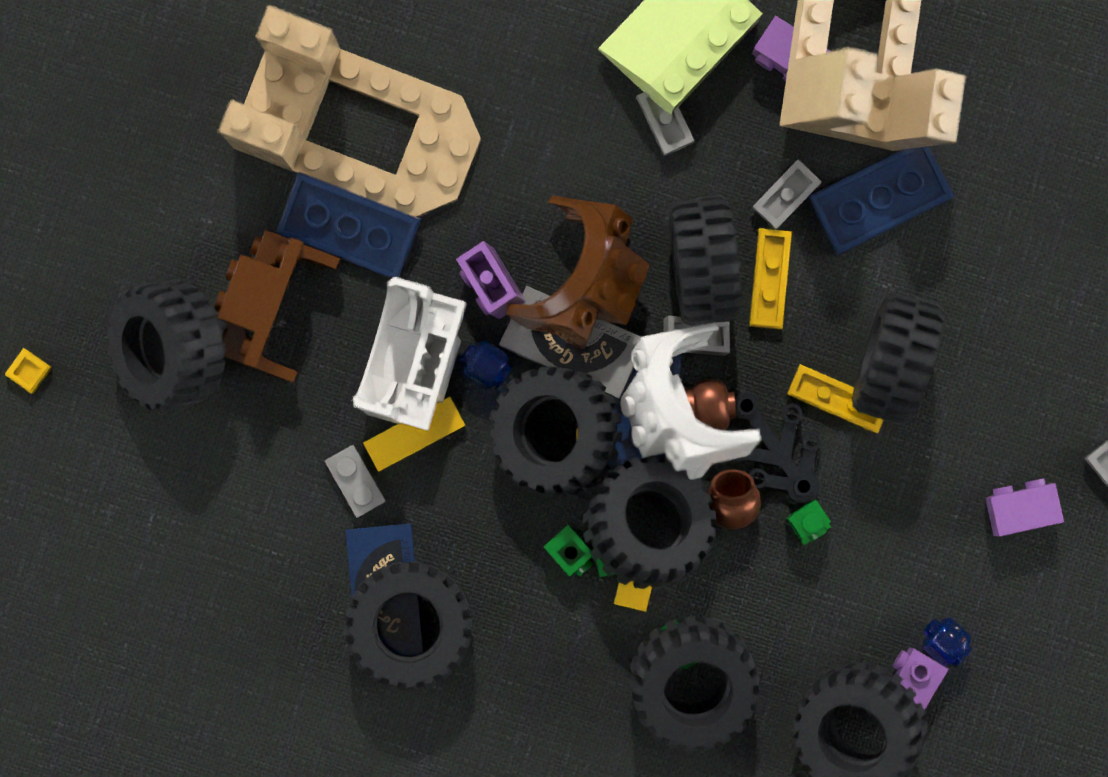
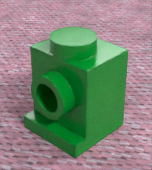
(809, 522)
(557, 546)

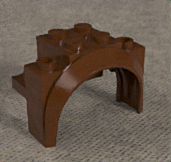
(602, 282)
(256, 296)

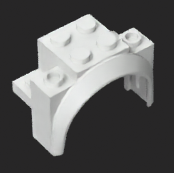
(411, 355)
(662, 413)

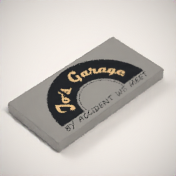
(604, 357)

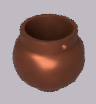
(711, 403)
(734, 499)

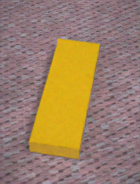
(770, 279)
(830, 397)
(405, 440)

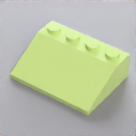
(677, 44)

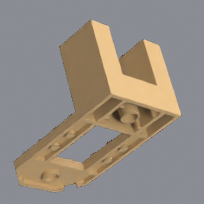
(287, 96)
(865, 103)

